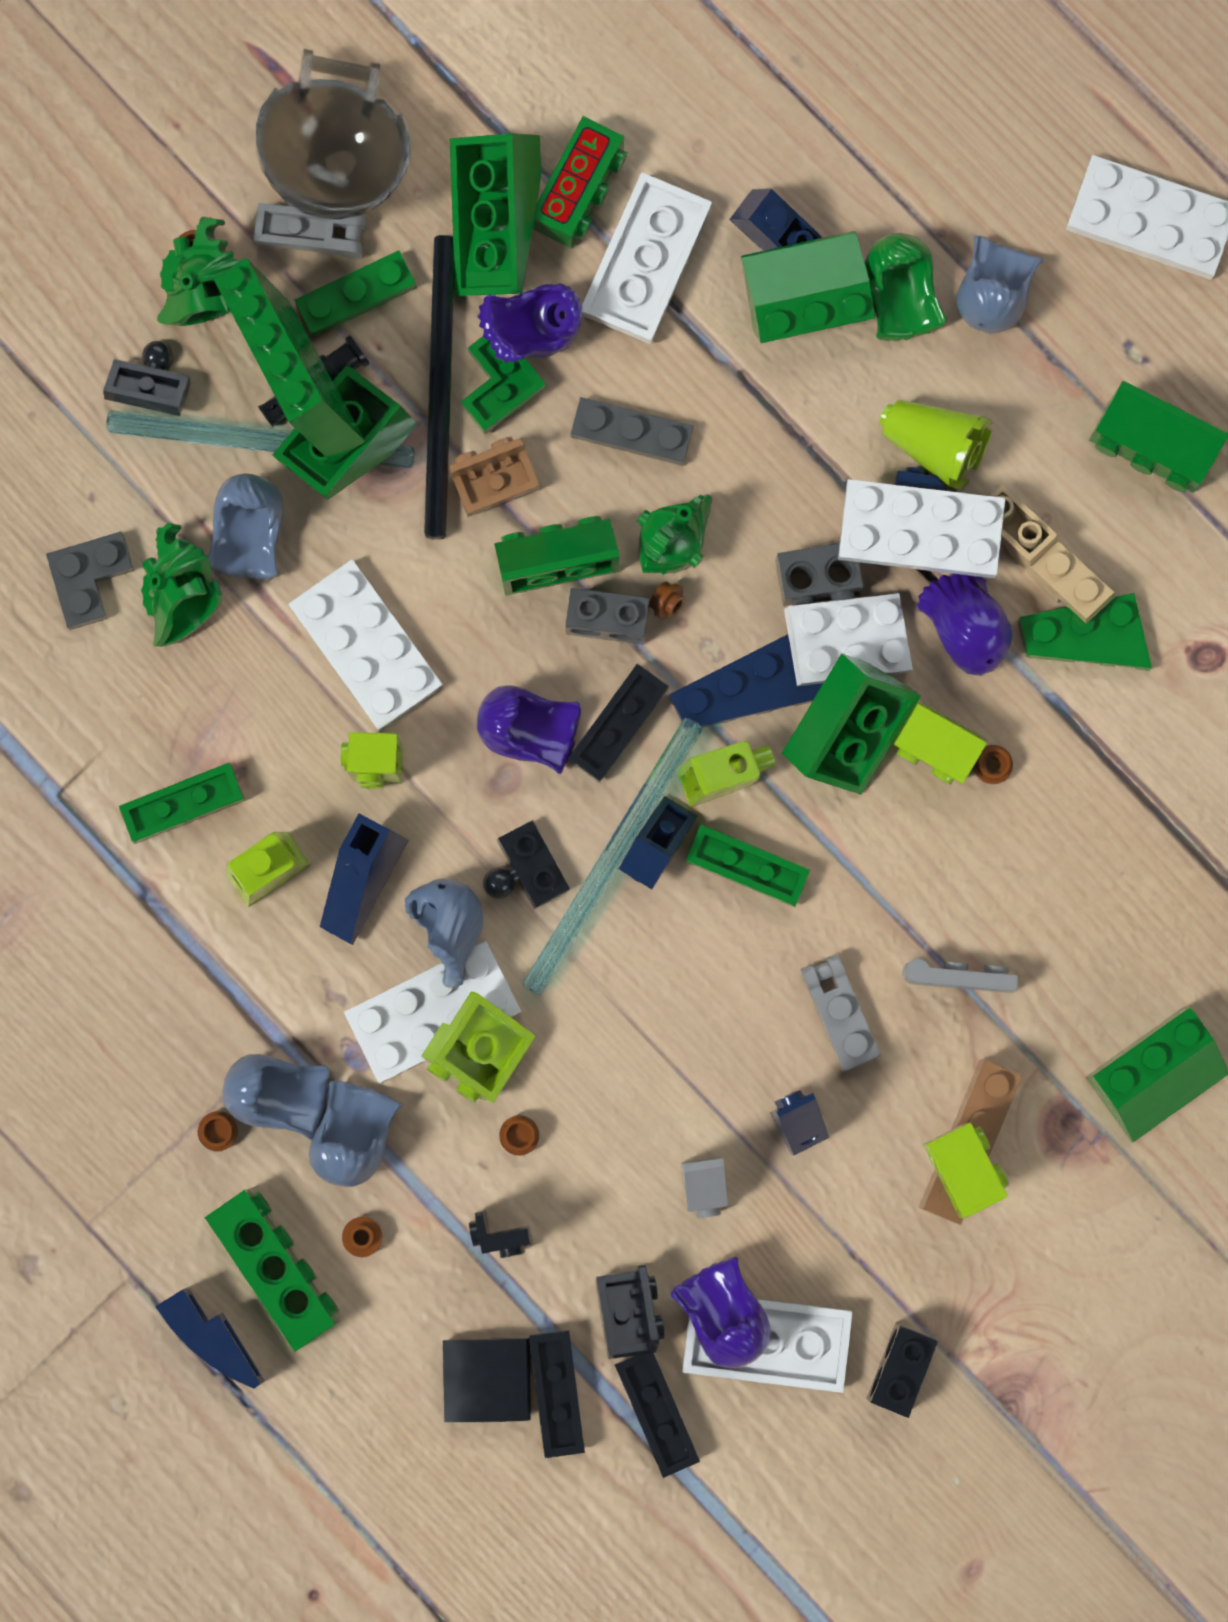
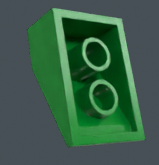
(380, 422)

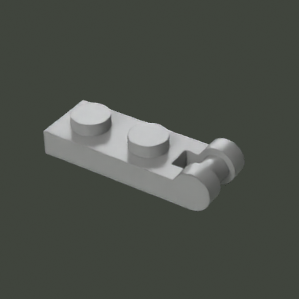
(291, 229)
(957, 976)
(841, 1014)

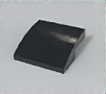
(486, 1380)

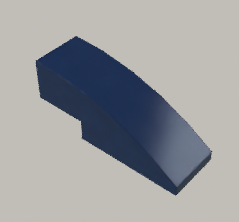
(209, 1339)

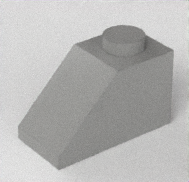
(705, 1186)

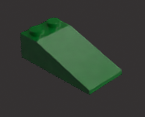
(493, 210)

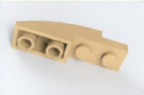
(1049, 561)

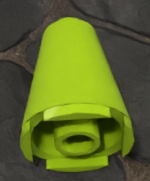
(938, 438)

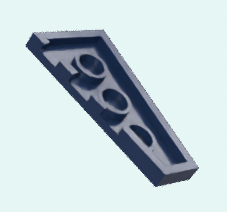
(745, 688)

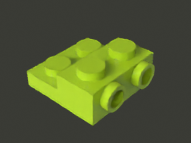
(478, 1049)

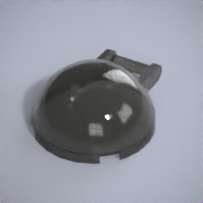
(330, 142)

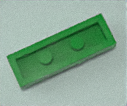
(355, 293)
(181, 803)
(747, 865)

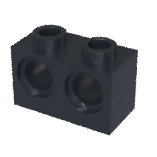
(902, 1370)

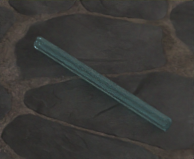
(219, 434)
(612, 856)

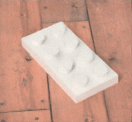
(1150, 217)
(646, 258)
(921, 528)
(365, 645)
(404, 1019)
(803, 1350)

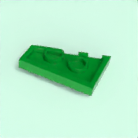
(1108, 639)

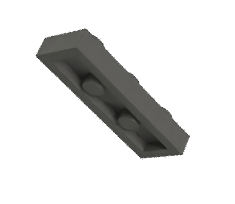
(631, 431)

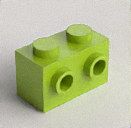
(940, 743)
(373, 758)
(966, 1169)

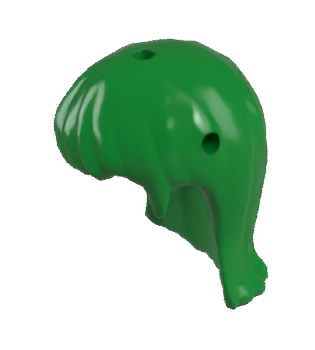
(903, 288)

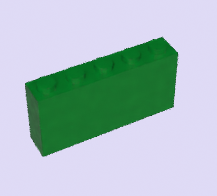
(289, 361)

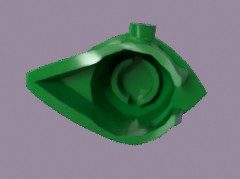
(190, 276)
(673, 536)
(178, 587)

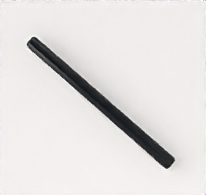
(439, 388)

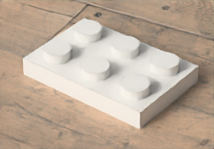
(857, 627)

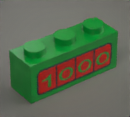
(579, 182)

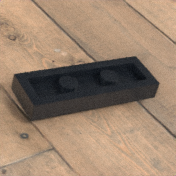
(618, 723)
(556, 1394)
(657, 1413)

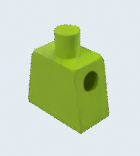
(711, 777)
(266, 866)

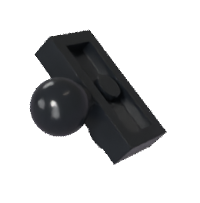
(150, 384)
(530, 866)

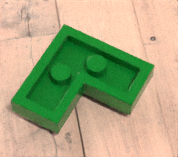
(506, 390)

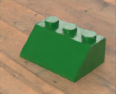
(807, 287)
(1158, 438)
(557, 555)
(850, 725)
(1159, 1073)

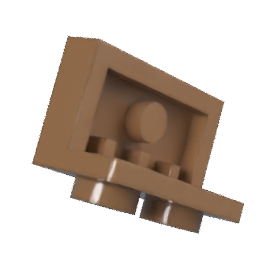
(493, 475)

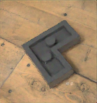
(79, 570)

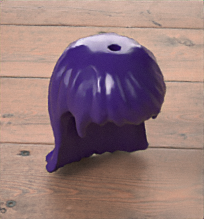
(531, 322)
(967, 622)
(528, 726)
(725, 1314)

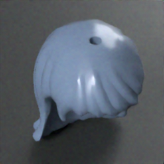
(995, 286)
(246, 527)
(451, 920)
(276, 1094)
(351, 1134)

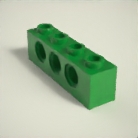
(273, 1293)

